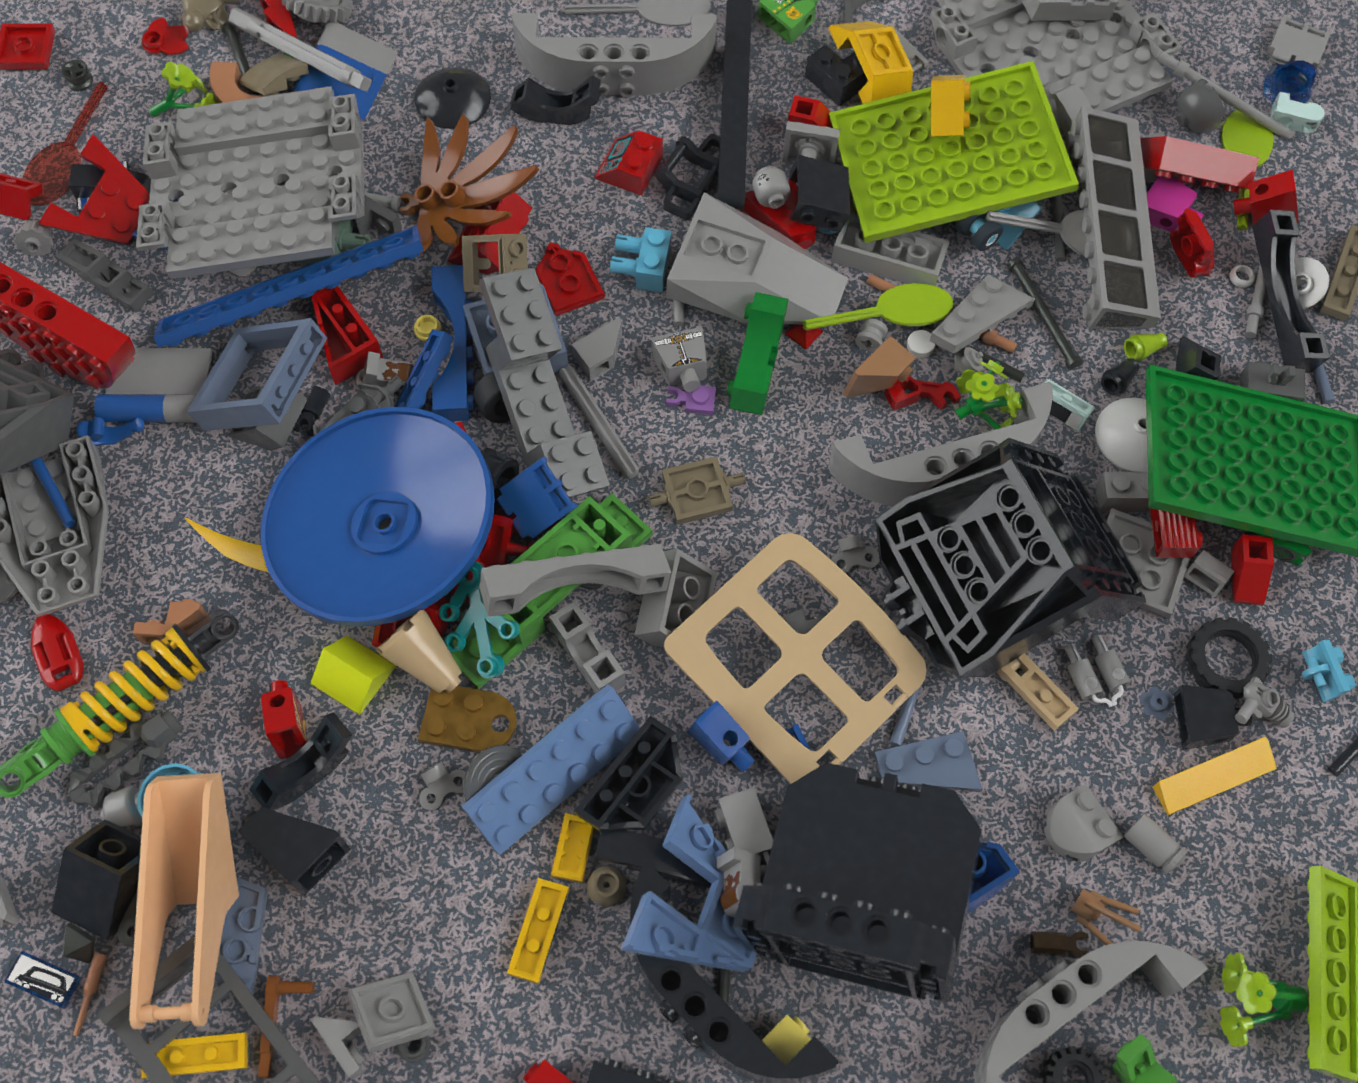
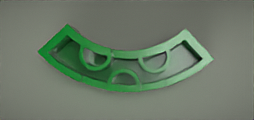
(758, 354)

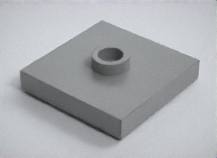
(391, 1012)

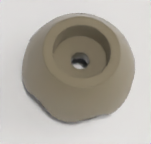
(606, 896)

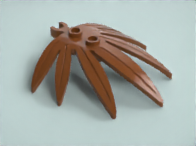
(447, 199)

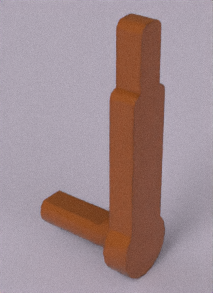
(273, 990)

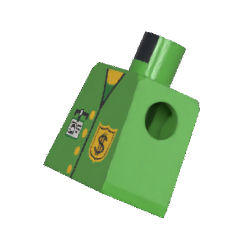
(787, 17)

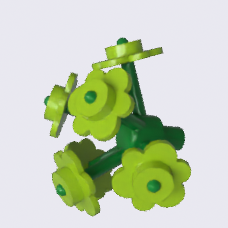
(987, 394)

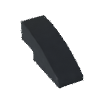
(86, 177)

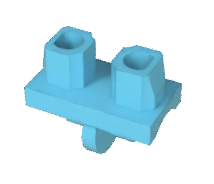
(1326, 671)

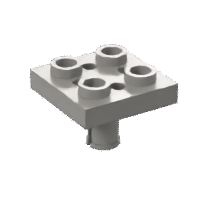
(810, 141)

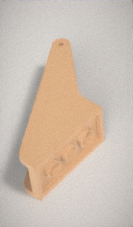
(182, 861)

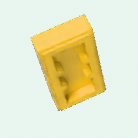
(572, 849)

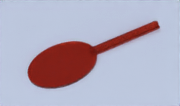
(54, 162)

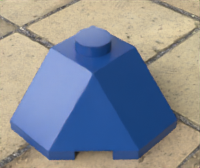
(993, 873)

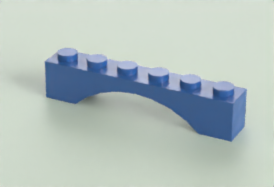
(451, 389)

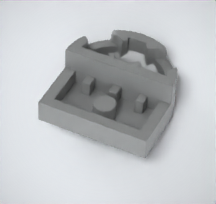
(1080, 826)

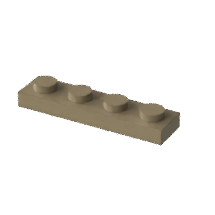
(1344, 280)

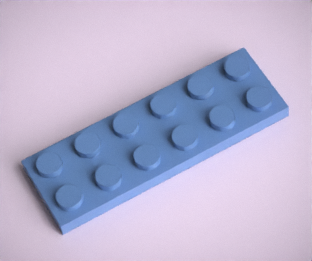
(552, 770)

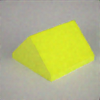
(351, 673)

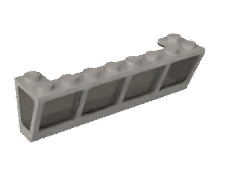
(1114, 221)

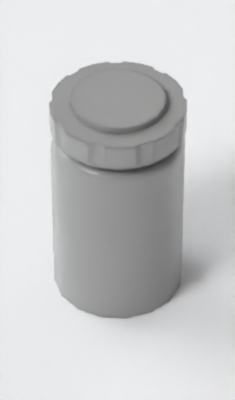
(1155, 844)

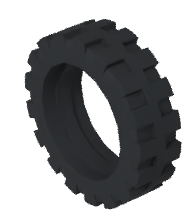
(1241, 632)

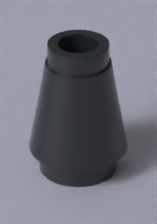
(1119, 376)

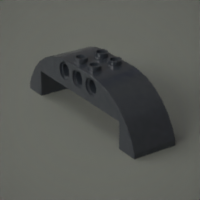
(742, 1050)

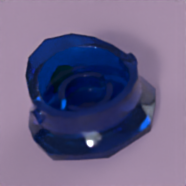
(1295, 79)

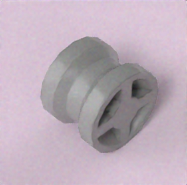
(871, 334)

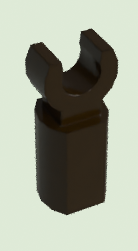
(1056, 943)

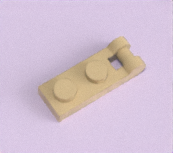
(1039, 691)

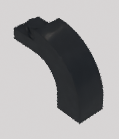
(555, 107)
(293, 777)

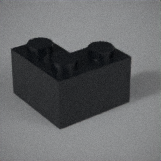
(835, 76)

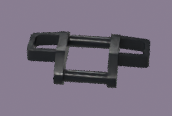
(681, 189)

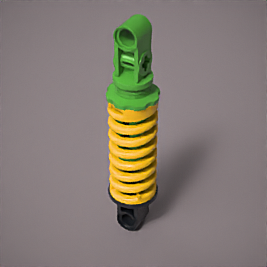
(83, 724)

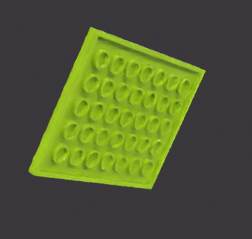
(919, 181)

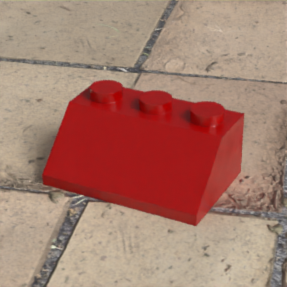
(518, 208)

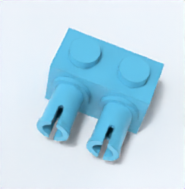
(653, 260)

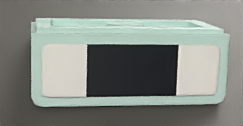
(1069, 407)

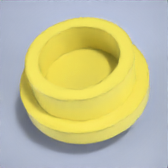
(425, 325)

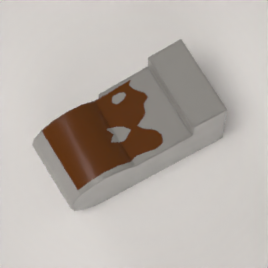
(380, 371)
(739, 869)

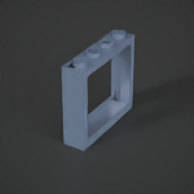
(302, 343)

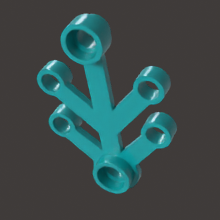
(476, 616)

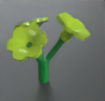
(183, 77)

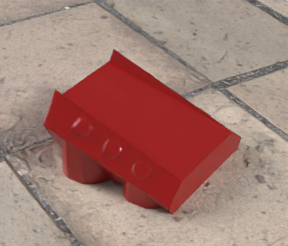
(1193, 245)

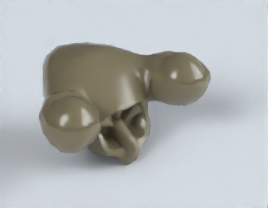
(205, 13)

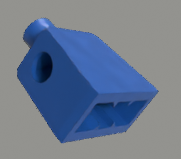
(717, 725)

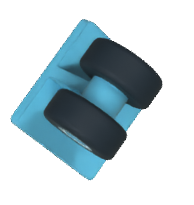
(988, 233)

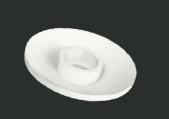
(1315, 275)

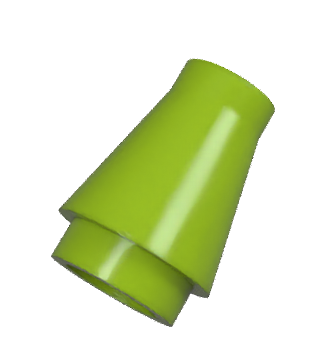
(1143, 345)

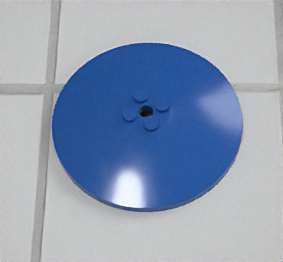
(349, 478)

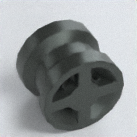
(77, 75)

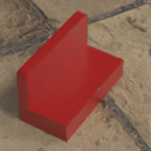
(17, 196)

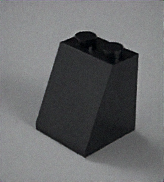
(294, 846)
(98, 878)

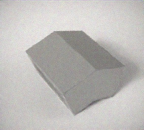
(1209, 573)

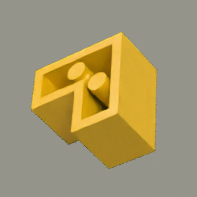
(947, 105)

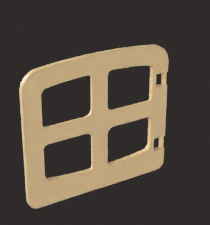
(799, 656)

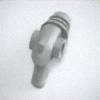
(1264, 702)

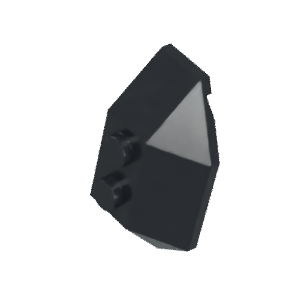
(635, 782)

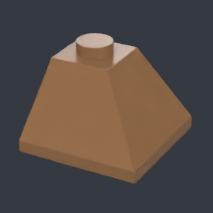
(881, 369)

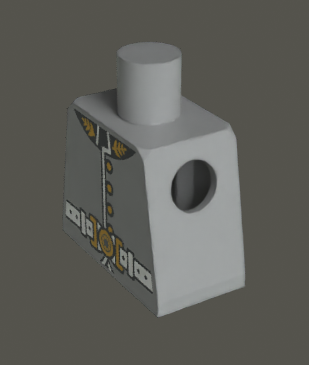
(681, 357)

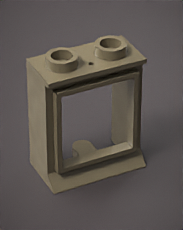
(511, 255)

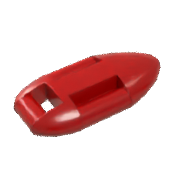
(56, 652)

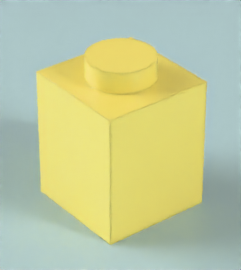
(787, 1038)

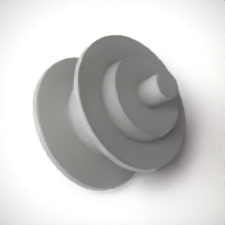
(969, 360)

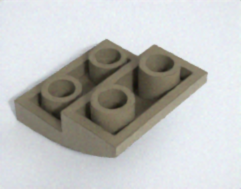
(272, 73)

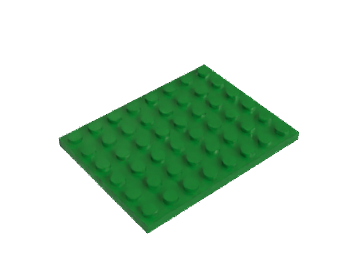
(1252, 460)

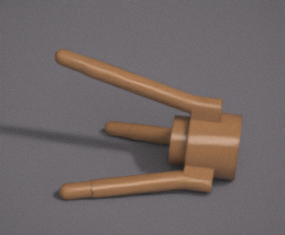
(1092, 904)

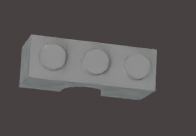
(582, 646)

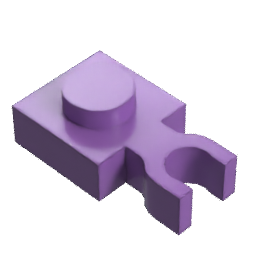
(695, 402)

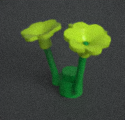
(1257, 996)

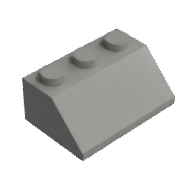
(687, 590)

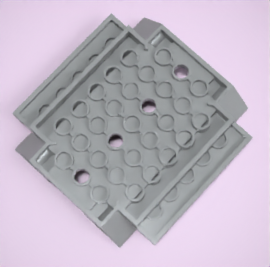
(1108, 60)
(252, 150)

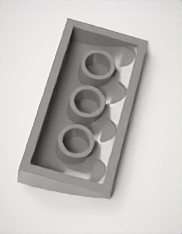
(903, 257)

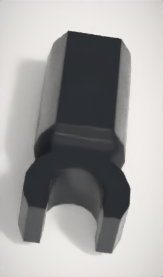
(313, 409)

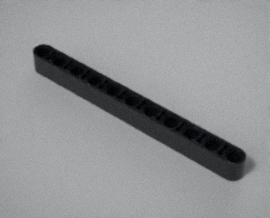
(735, 104)

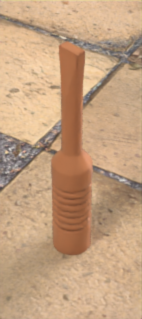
(90, 987)

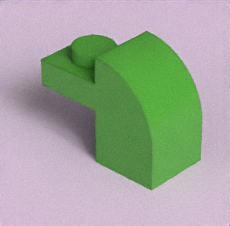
(1138, 1064)

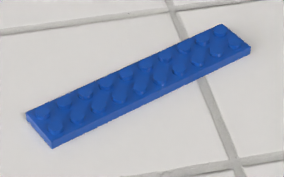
(296, 283)

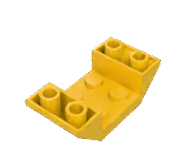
(880, 57)

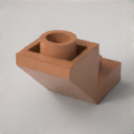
(183, 613)

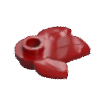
(165, 38)

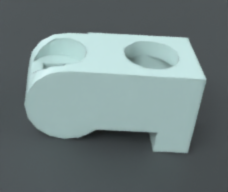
(1296, 115)

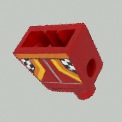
(283, 719)

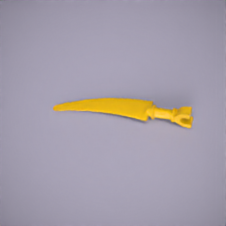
(237, 550)

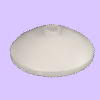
(1121, 436)

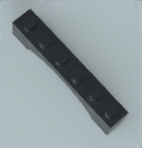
(1276, 243)

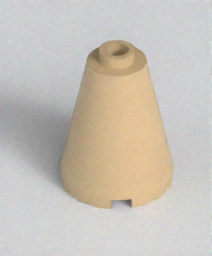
(422, 653)

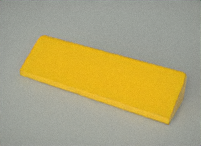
(1215, 776)

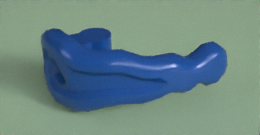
(107, 435)

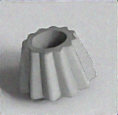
(33, 239)

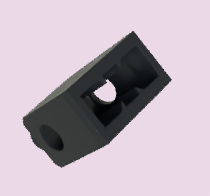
(1205, 716)

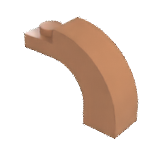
(225, 82)

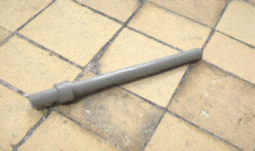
(1183, 69)
(1256, 310)

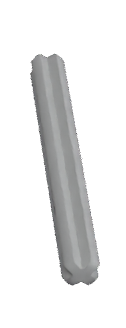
(599, 422)

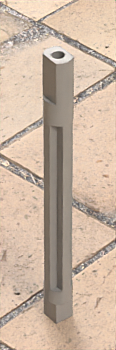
(299, 49)

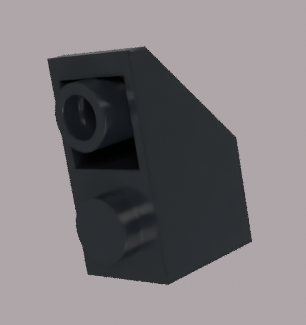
(1197, 359)

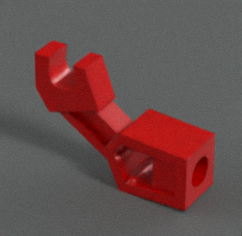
(934, 391)

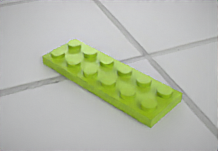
(1333, 974)

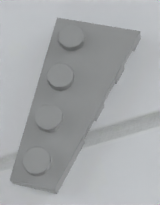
(980, 312)

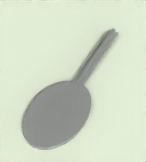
(654, 11)
(1069, 228)

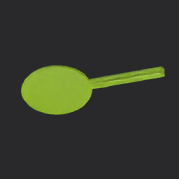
(1250, 138)
(903, 305)

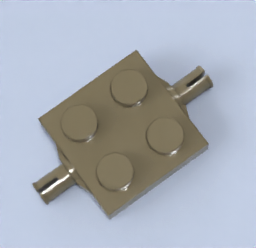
(697, 490)

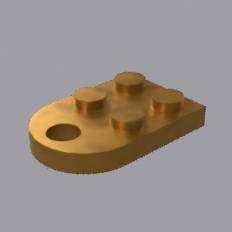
(466, 719)

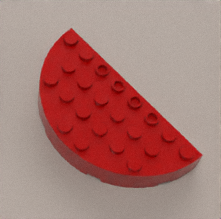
(61, 332)

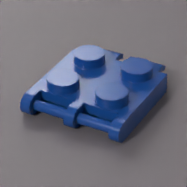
(535, 499)

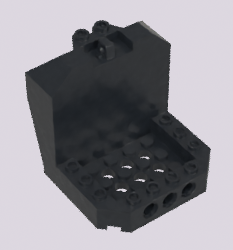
(1001, 560)
(866, 882)

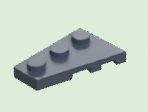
(934, 762)
(243, 932)

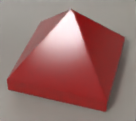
(803, 337)

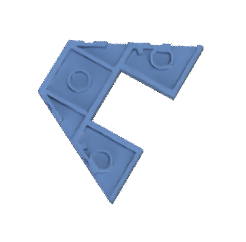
(665, 932)

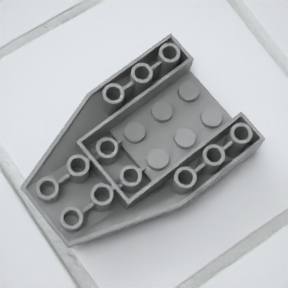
(735, 256)
(41, 556)

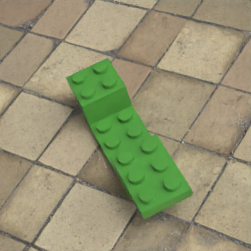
(584, 530)

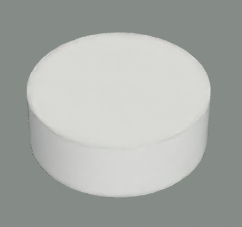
(920, 344)

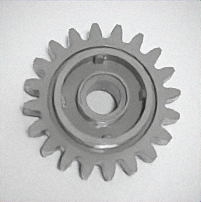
(320, 10)

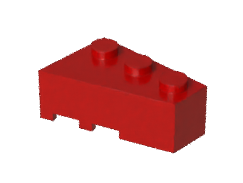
(346, 334)

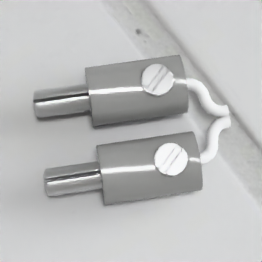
(1109, 667)

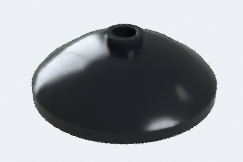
(449, 94)

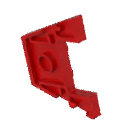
(113, 205)

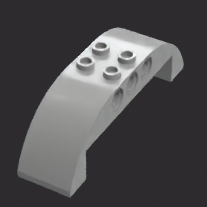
(621, 63)
(904, 475)
(1099, 971)

